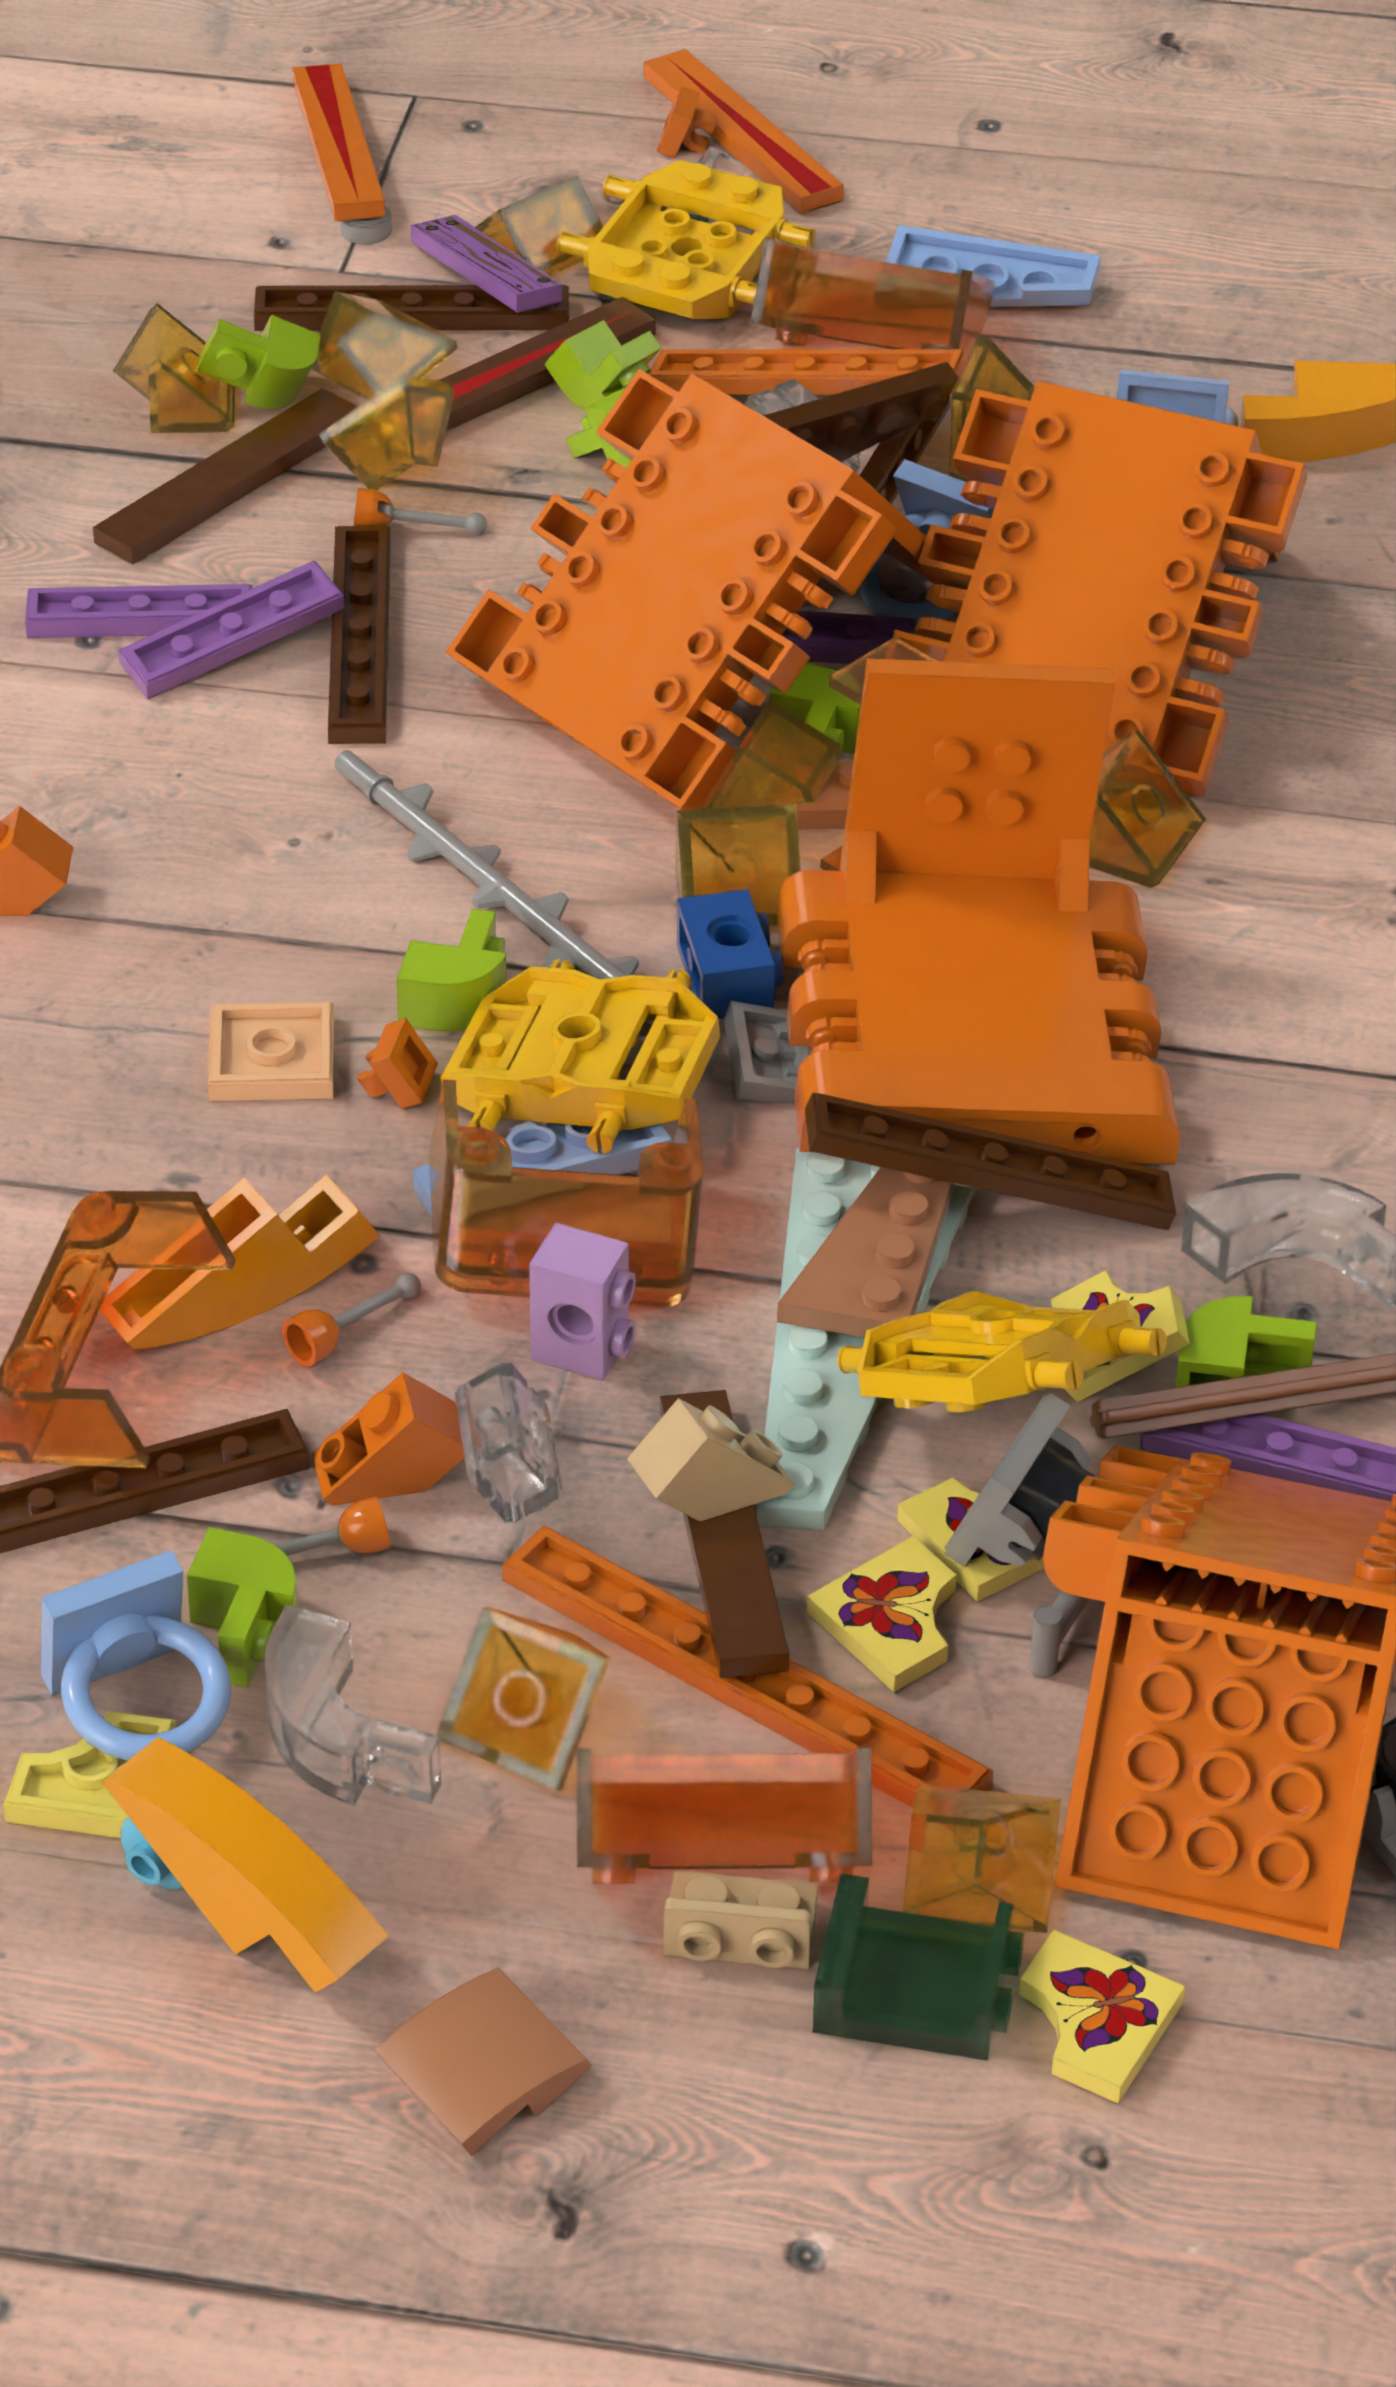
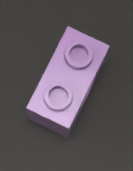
(581, 1301)

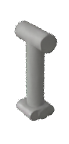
(1050, 1629)

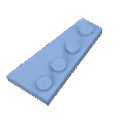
(1020, 271)
(563, 1149)

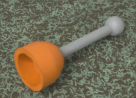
(376, 509)
(314, 1333)
(359, 1528)

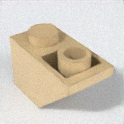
(706, 1464)

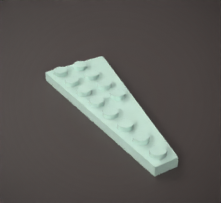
(812, 1405)

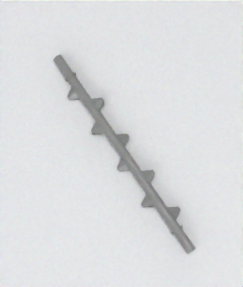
(477, 863)

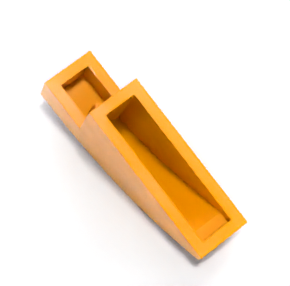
(1330, 414)
(273, 1263)
(244, 1864)

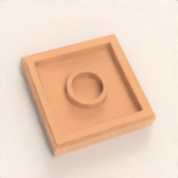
(271, 1051)

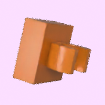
(682, 122)
(399, 1065)

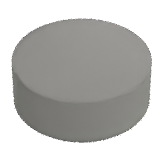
(367, 230)

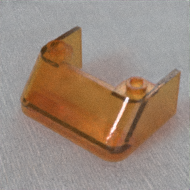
(867, 300)
(498, 1215)
(104, 1232)
(724, 1813)

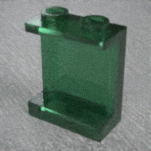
(914, 1976)

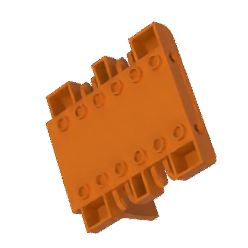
(1111, 555)
(681, 584)
(961, 941)
(1226, 1689)

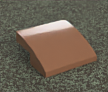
(482, 2058)

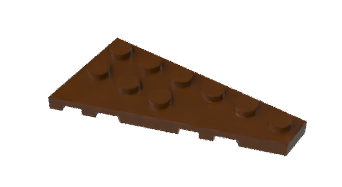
(869, 414)

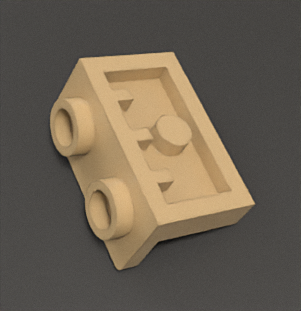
(740, 1919)

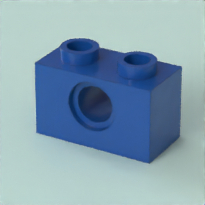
(727, 950)

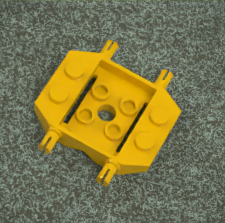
(643, 241)
(531, 1065)
(1024, 1350)

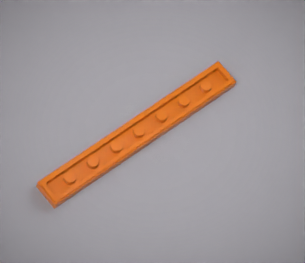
(679, 1642)

